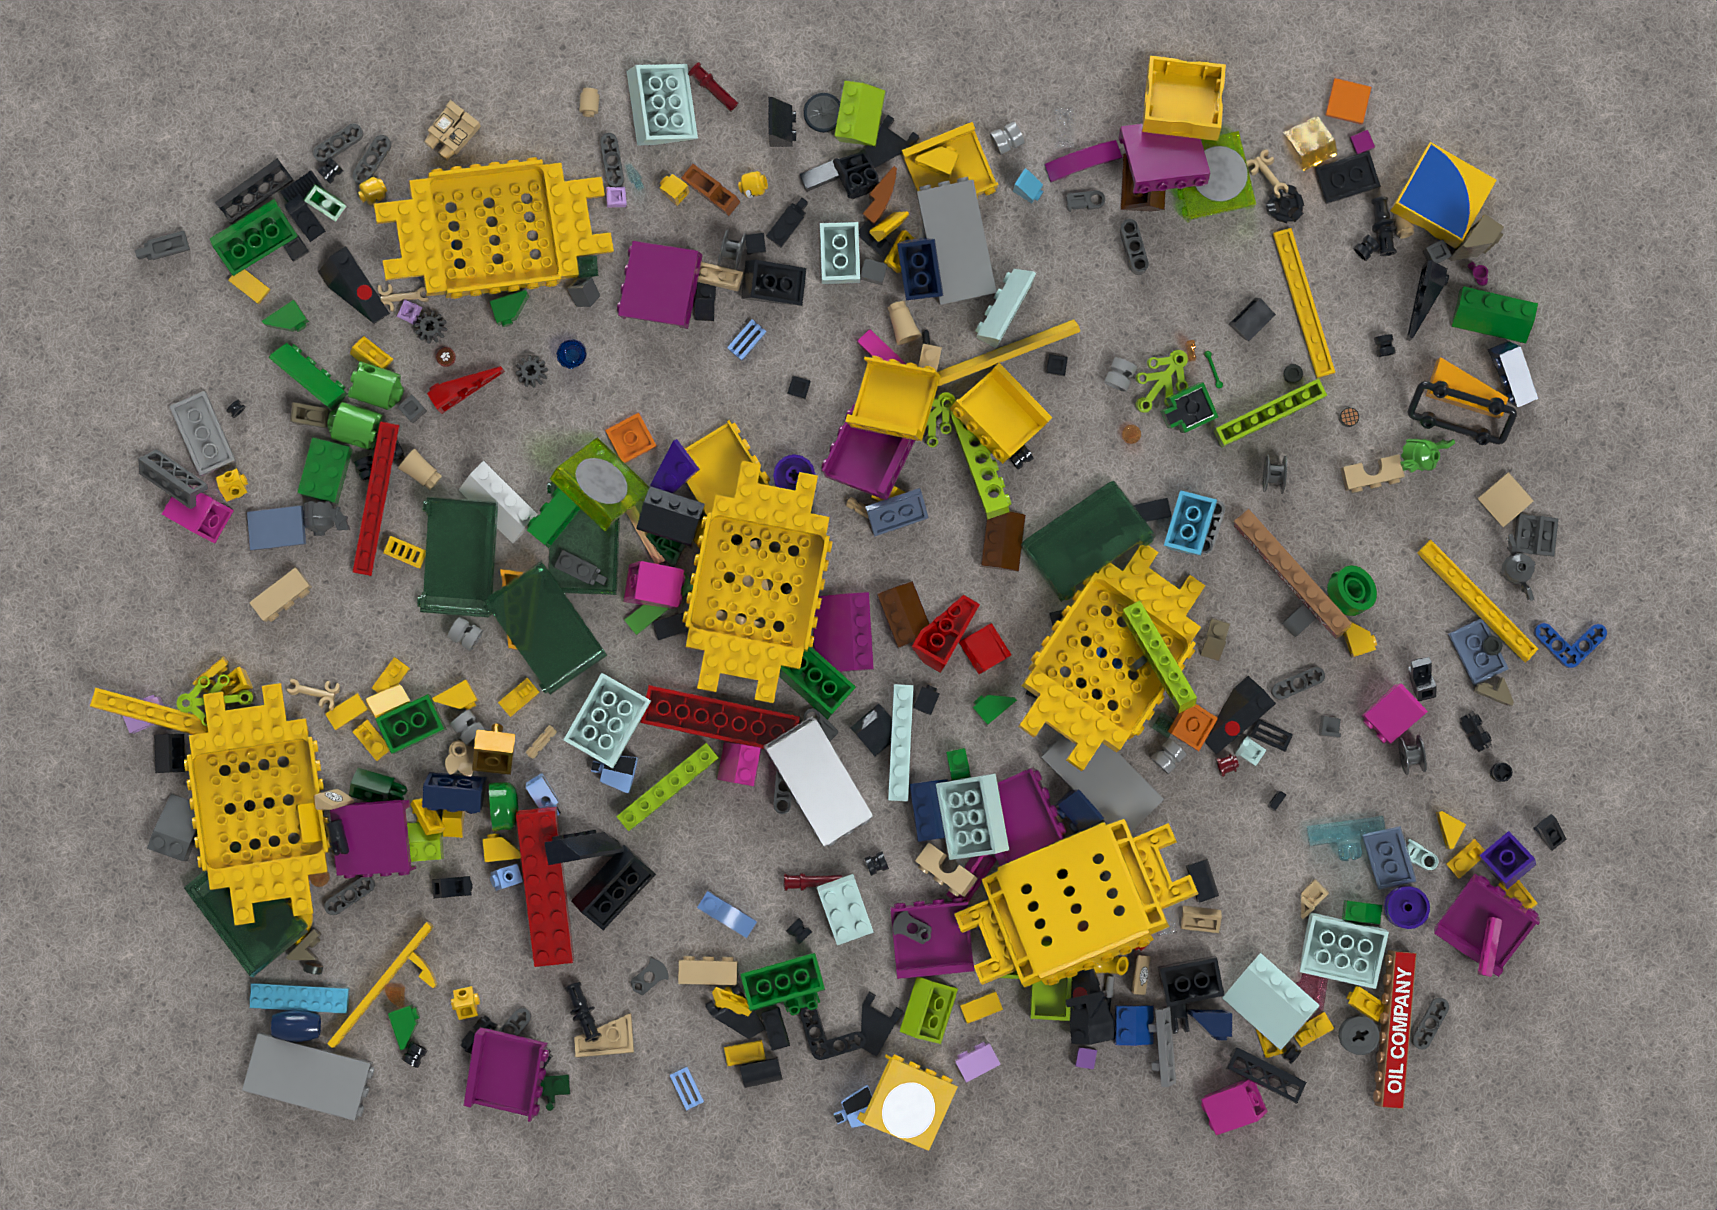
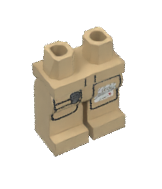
(452, 130)

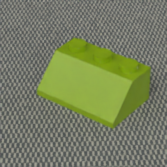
(859, 113)
(424, 846)
(928, 1010)

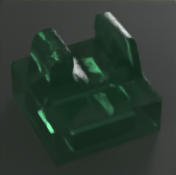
(588, 266)
(1163, 724)

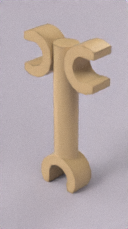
(1262, 163)
(387, 297)
(326, 696)

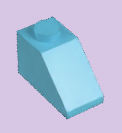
(1028, 186)

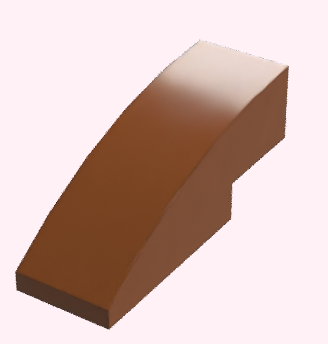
(711, 189)
(881, 197)

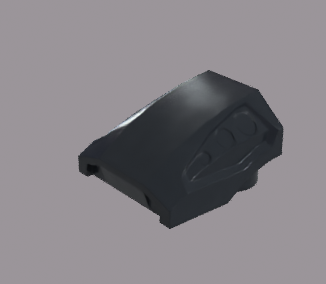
(857, 174)
(874, 729)

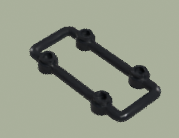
(1482, 435)

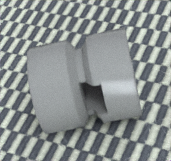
(1005, 139)
(1120, 374)
(464, 633)
(466, 726)
(1168, 756)

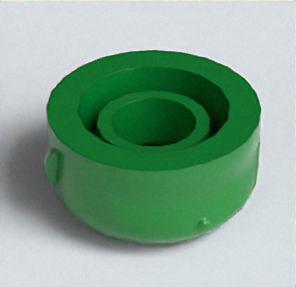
(1352, 590)
(503, 805)

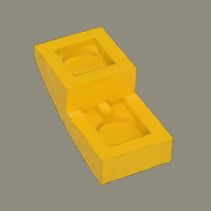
(427, 974)

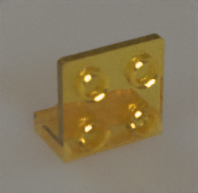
(1312, 142)

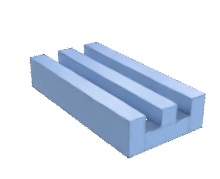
(741, 334)
(693, 1103)

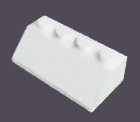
(513, 511)

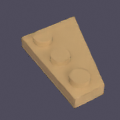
(615, 1039)

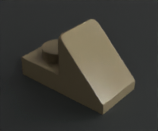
(308, 415)
(1215, 639)
(1500, 694)
(302, 951)

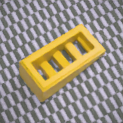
(387, 551)

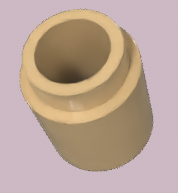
(589, 102)

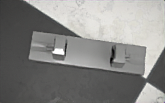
(1166, 1061)

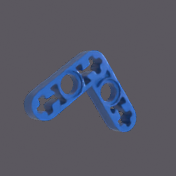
(1574, 649)

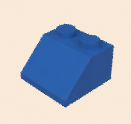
(1133, 1024)

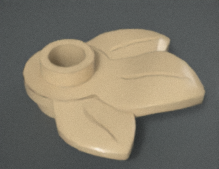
(462, 762)

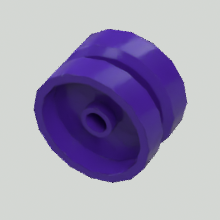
(787, 467)
(1396, 901)

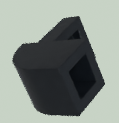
(1422, 679)
(452, 887)

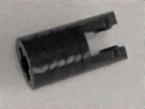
(337, 837)
(1179, 1011)

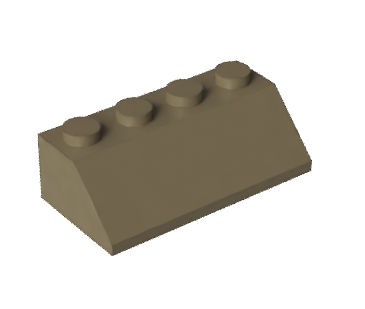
(1479, 239)

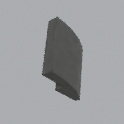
(1536, 535)

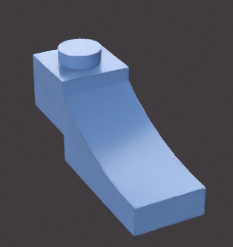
(726, 914)

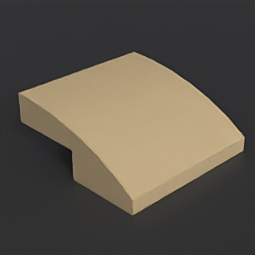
(1505, 499)

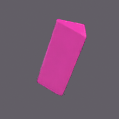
(876, 347)
(976, 867)
(1489, 946)

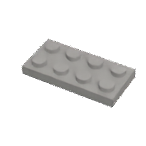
(202, 433)

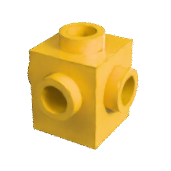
(232, 484)
(465, 1002)

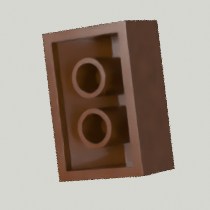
(1132, 201)
(1003, 541)
(903, 613)

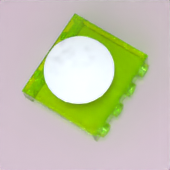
(1228, 183)
(600, 483)

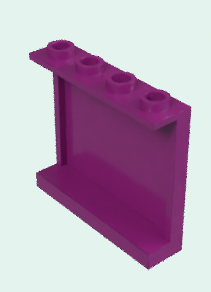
(1163, 160)
(660, 284)
(866, 459)
(1027, 815)
(375, 839)
(1467, 917)
(946, 950)
(506, 1072)

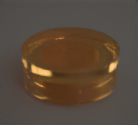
(1131, 434)
(320, 879)

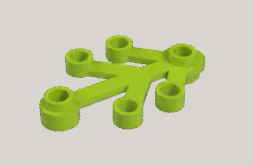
(1163, 377)
(939, 407)
(194, 702)

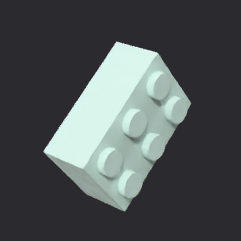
(840, 253)
(845, 909)

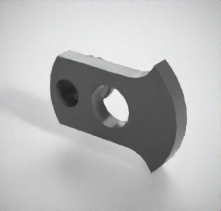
(900, 927)
(657, 968)

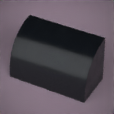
(1252, 319)
(169, 753)
(1203, 880)
(761, 1072)

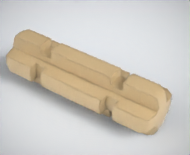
(859, 507)
(541, 741)

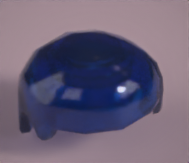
(571, 353)

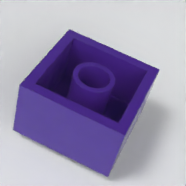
(1507, 860)

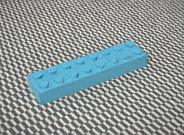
(299, 998)

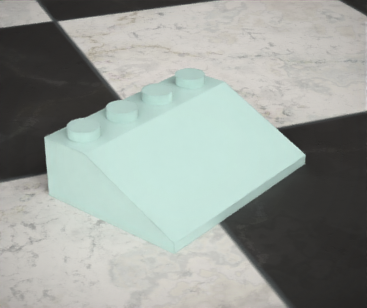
(661, 104)
(1006, 305)
(607, 720)
(972, 817)
(1343, 950)
(1270, 1001)

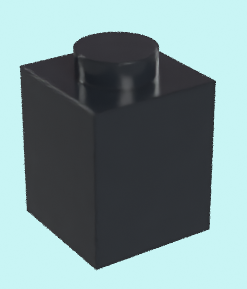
(926, 699)

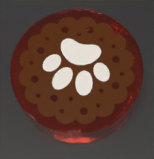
(446, 357)

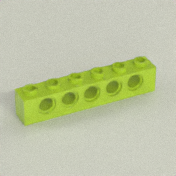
(1270, 413)
(992, 506)
(1159, 657)
(667, 787)

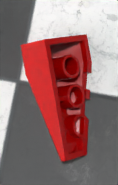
(451, 392)
(941, 636)

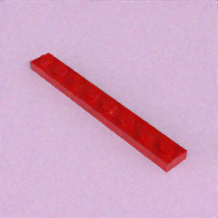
(376, 498)

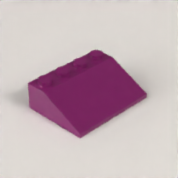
(845, 631)

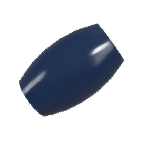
(296, 1025)

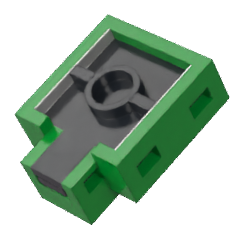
(1189, 408)

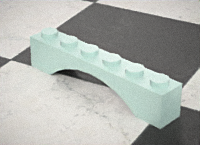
(900, 742)

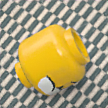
(753, 184)

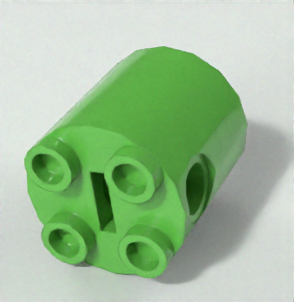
(376, 386)
(354, 425)

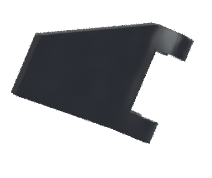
(888, 144)
(744, 1025)
(876, 1025)

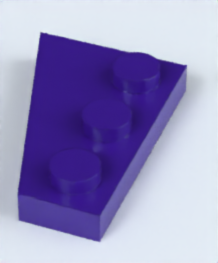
(675, 469)

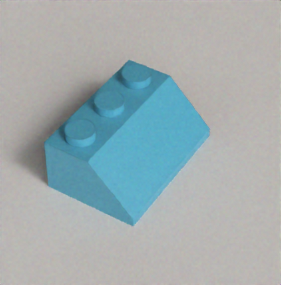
(1190, 523)

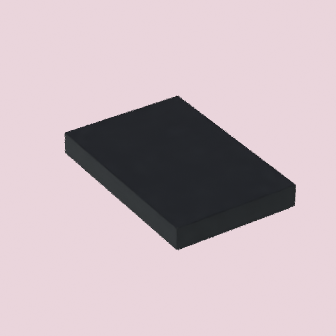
(1347, 177)

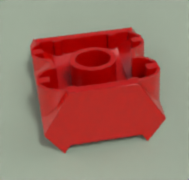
(985, 648)

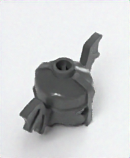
(321, 517)
(1511, 571)

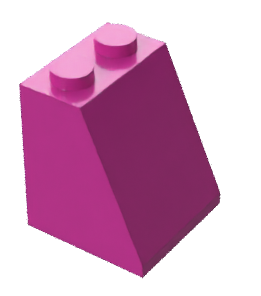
(205, 519)
(654, 585)
(1393, 713)
(739, 764)
(1234, 1106)

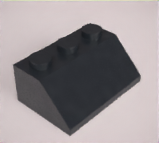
(670, 516)
(1191, 981)

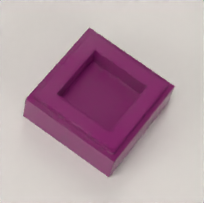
(1362, 142)

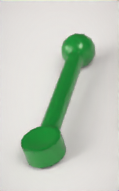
(1219, 384)

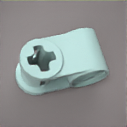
(1419, 854)

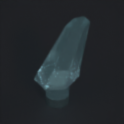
(634, 176)

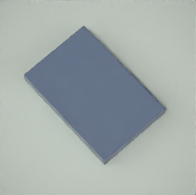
(897, 512)
(276, 528)
(1468, 646)
(1389, 857)

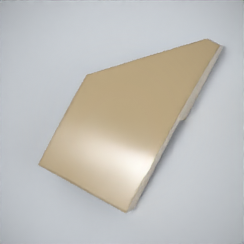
(1311, 897)

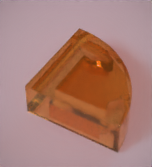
(1190, 346)
(396, 995)

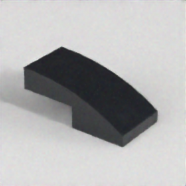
(882, 247)

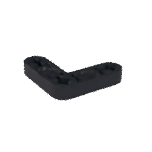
(828, 1044)

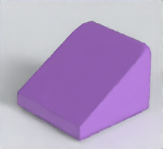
(1085, 1058)

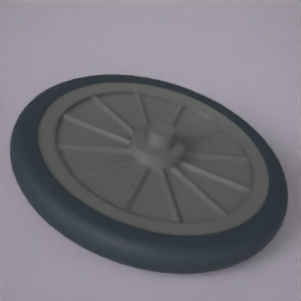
(822, 112)

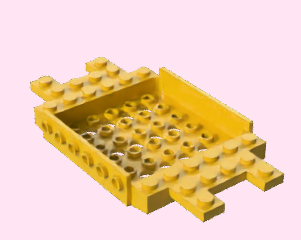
(559, 221)
(771, 516)
(1073, 709)
(249, 737)
(1135, 873)

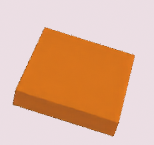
(1348, 101)
(631, 438)
(1193, 726)

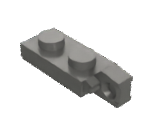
(164, 246)
(579, 569)

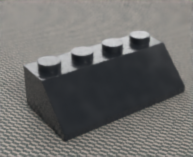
(580, 846)
(613, 888)

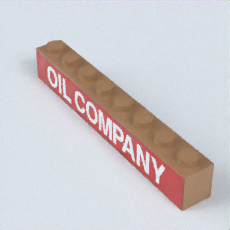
(1292, 574)
(1395, 1029)

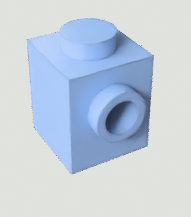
(506, 877)

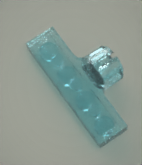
(1345, 835)

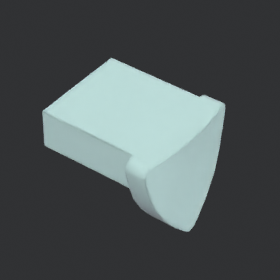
(1250, 751)

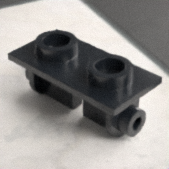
(1480, 736)
(468, 1040)

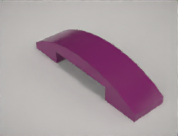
(1082, 160)

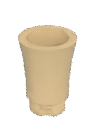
(903, 323)
(420, 469)

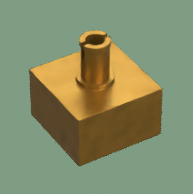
(493, 751)

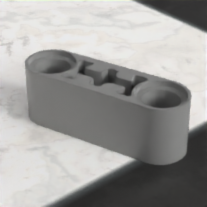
(1216, 525)

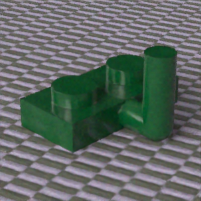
(554, 1086)

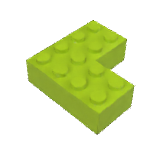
(1048, 1001)

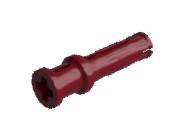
(706, 81)
(802, 881)

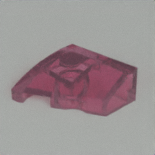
(1315, 987)

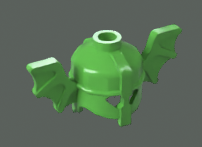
(1422, 454)

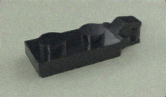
(787, 223)

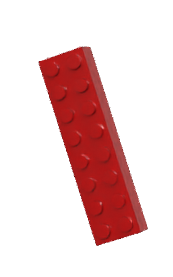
(715, 718)
(544, 889)

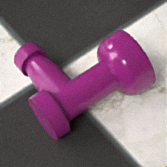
(1480, 273)

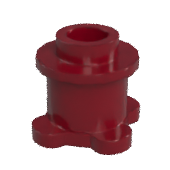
(1227, 764)

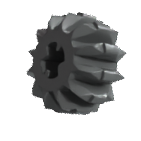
(438, 324)
(538, 367)

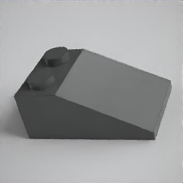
(174, 830)

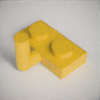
(726, 999)

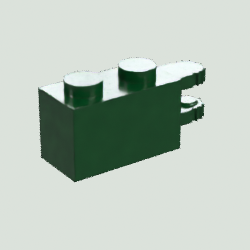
(375, 787)

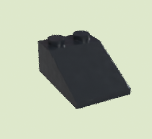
(781, 123)
(773, 282)

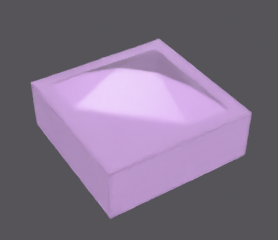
(615, 197)
(409, 312)

